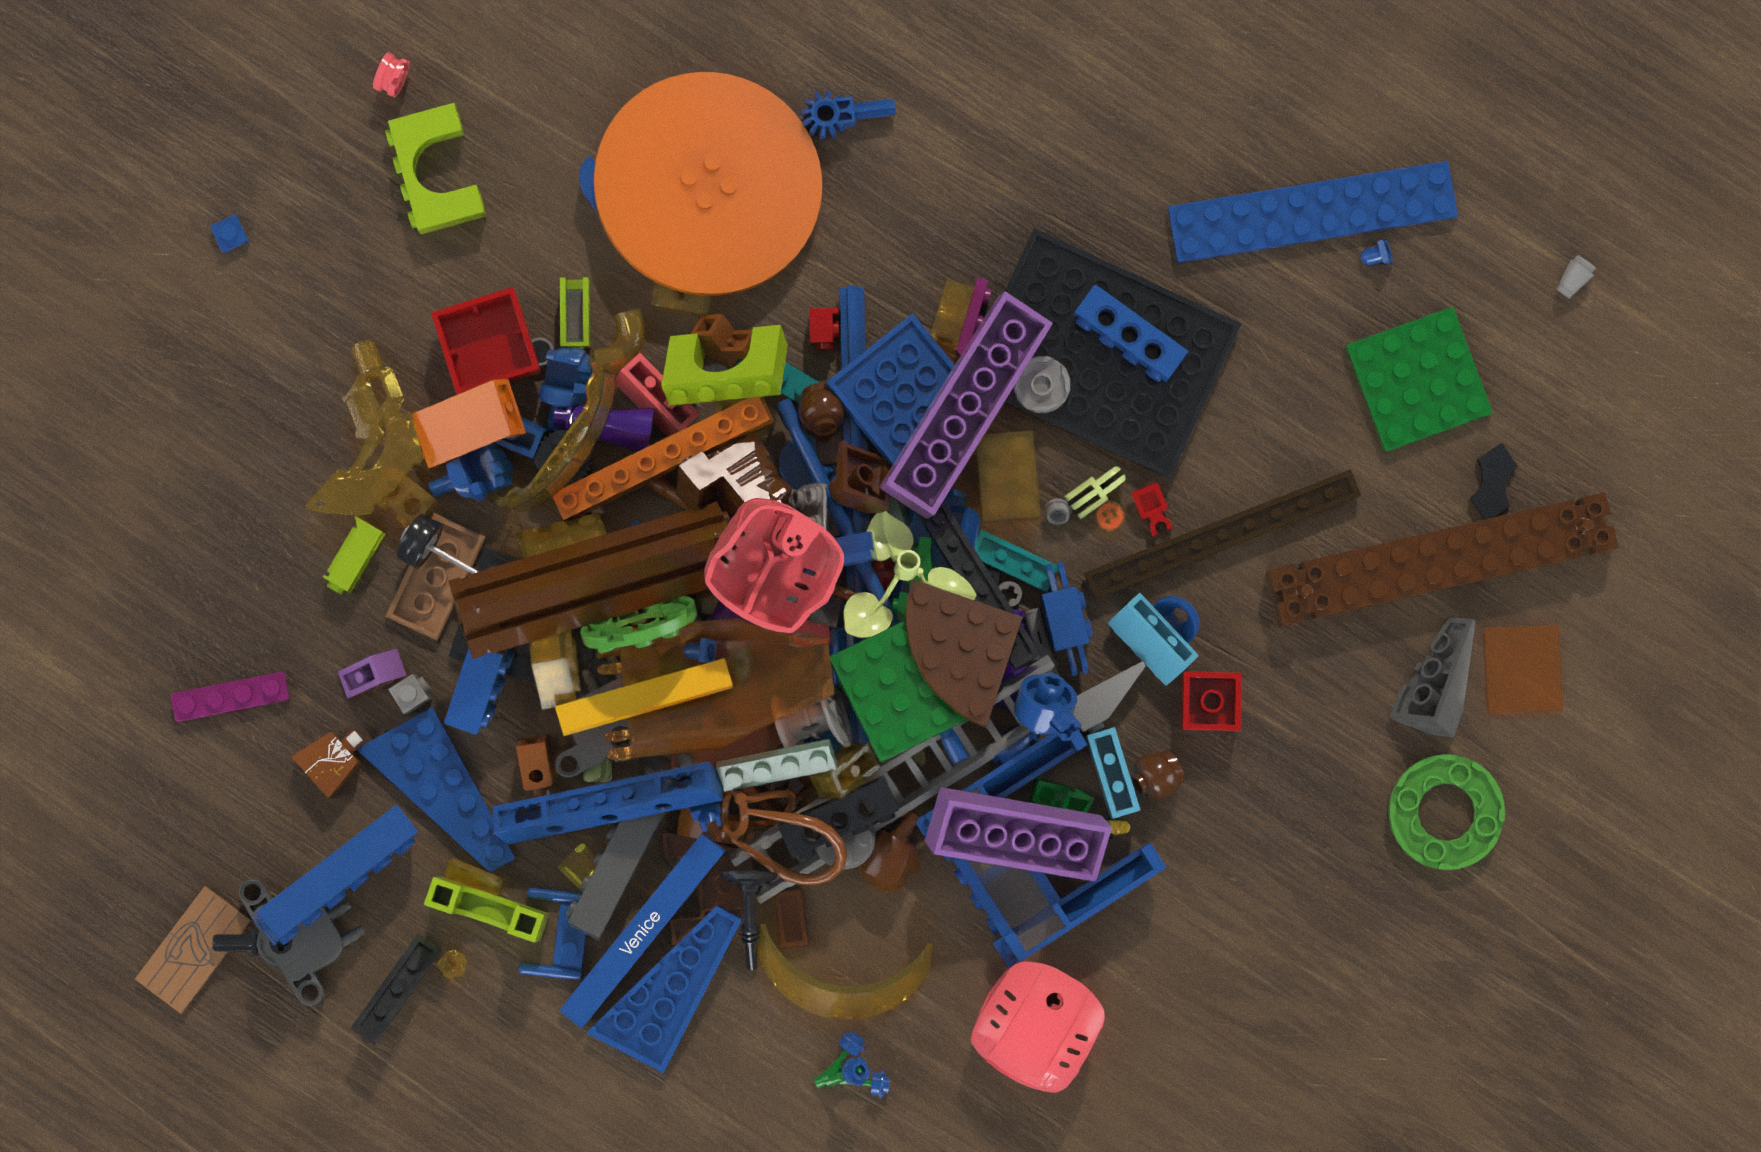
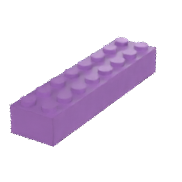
(965, 405)

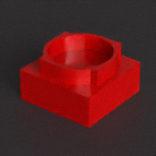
(486, 340)

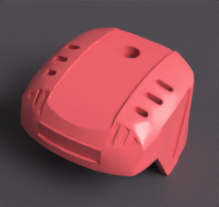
(765, 570)
(1035, 1035)

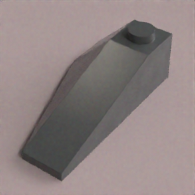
(1438, 689)

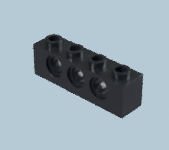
(875, 791)

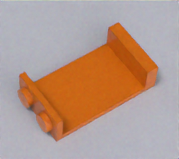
(468, 422)

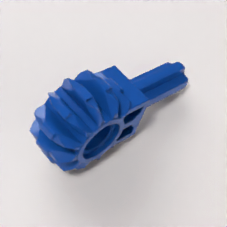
(843, 111)

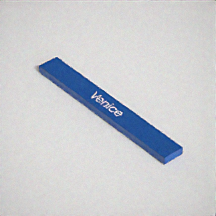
(642, 930)

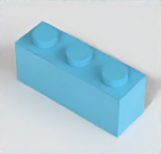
(1153, 639)
(1112, 773)

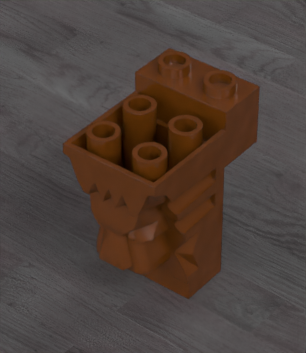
(731, 477)

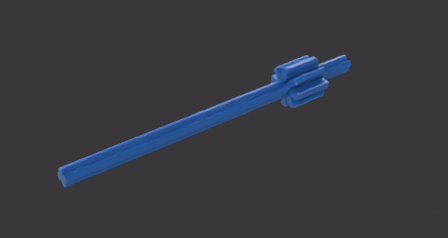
(851, 346)

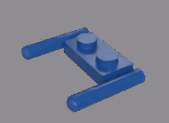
(569, 941)

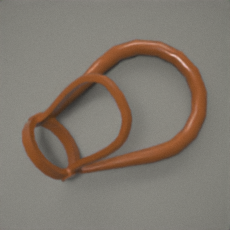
(774, 818)

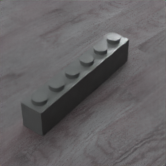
(612, 873)

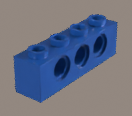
(1123, 318)

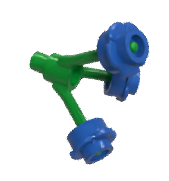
(854, 1070)

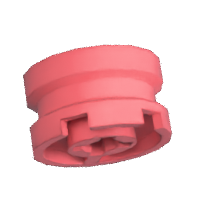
(391, 74)

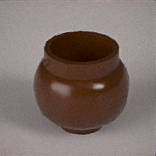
(820, 410)
(1157, 775)

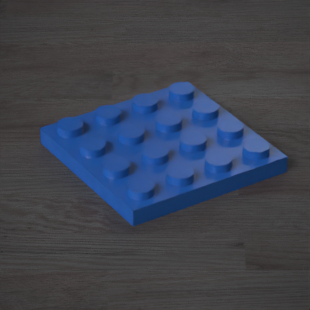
(893, 385)

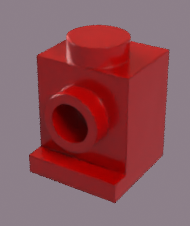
(823, 328)

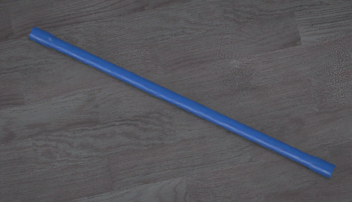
(792, 423)

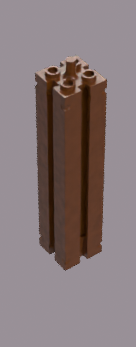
(587, 580)

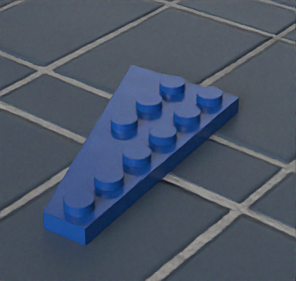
(432, 774)
(661, 1005)

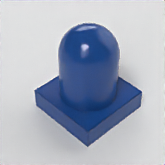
(1377, 254)
(703, 651)

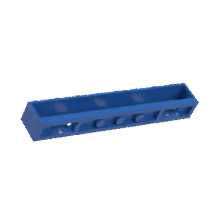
(607, 803)

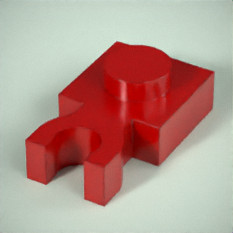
(1150, 504)

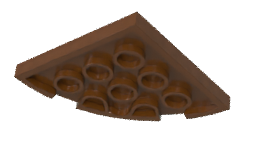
(959, 647)

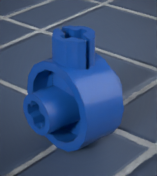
(1047, 706)

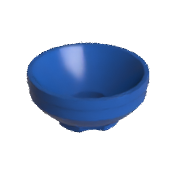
(1186, 629)

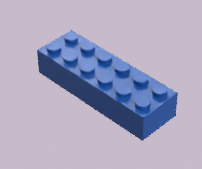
(334, 875)

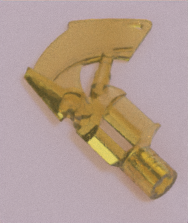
(359, 490)

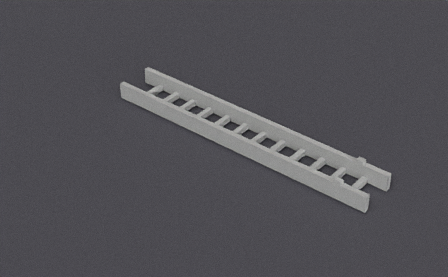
(920, 795)

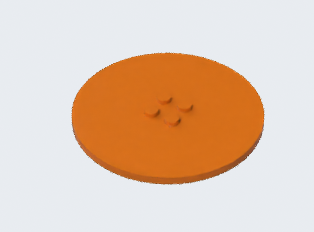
(707, 183)

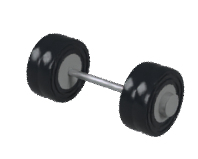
(420, 541)

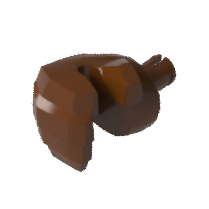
(892, 856)

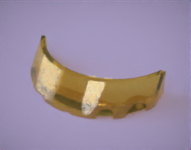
(836, 1000)

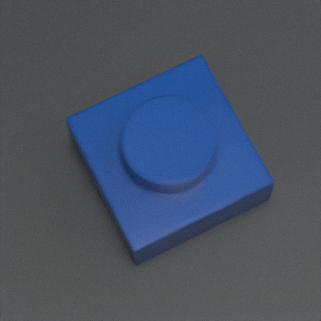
(229, 233)

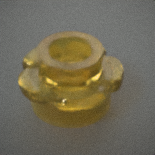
(452, 956)

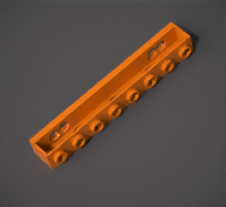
(662, 457)

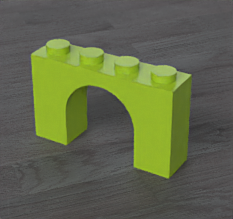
(411, 137)
(755, 376)
(486, 907)

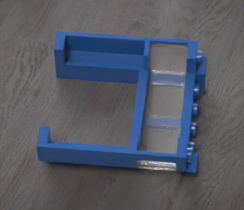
(1023, 901)

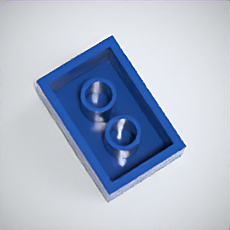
(477, 690)

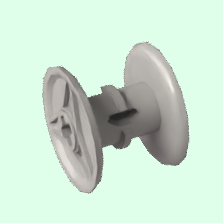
(814, 721)

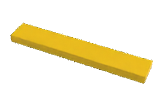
(644, 697)

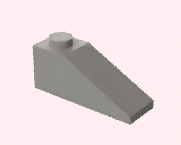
(1100, 701)

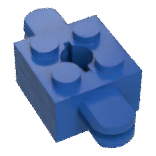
(1065, 619)

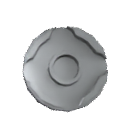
(1042, 385)

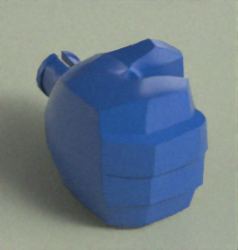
(565, 380)
(475, 474)

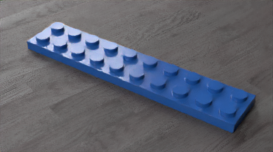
(1312, 212)

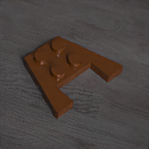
(711, 890)

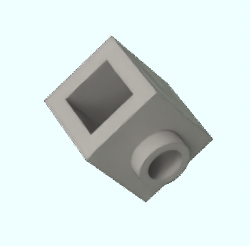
(411, 693)

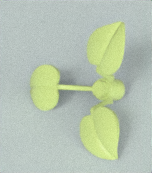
(892, 538)

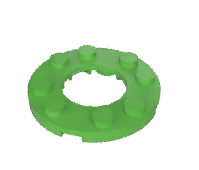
(610, 634)
(1487, 819)

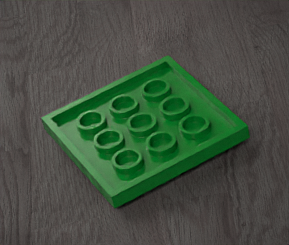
(1418, 379)
(891, 694)

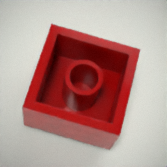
(1210, 701)

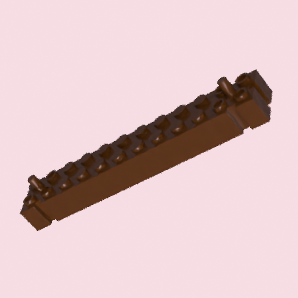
(1442, 559)

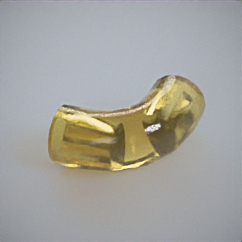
(628, 342)

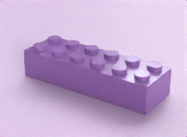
(1017, 834)

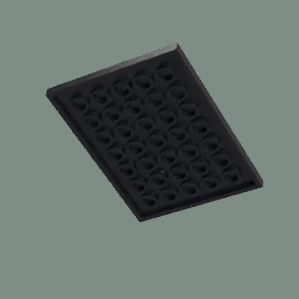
(1109, 396)

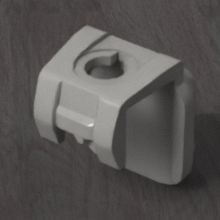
(812, 502)

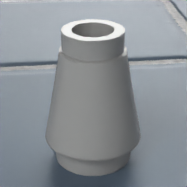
(1575, 276)

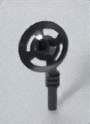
(749, 883)

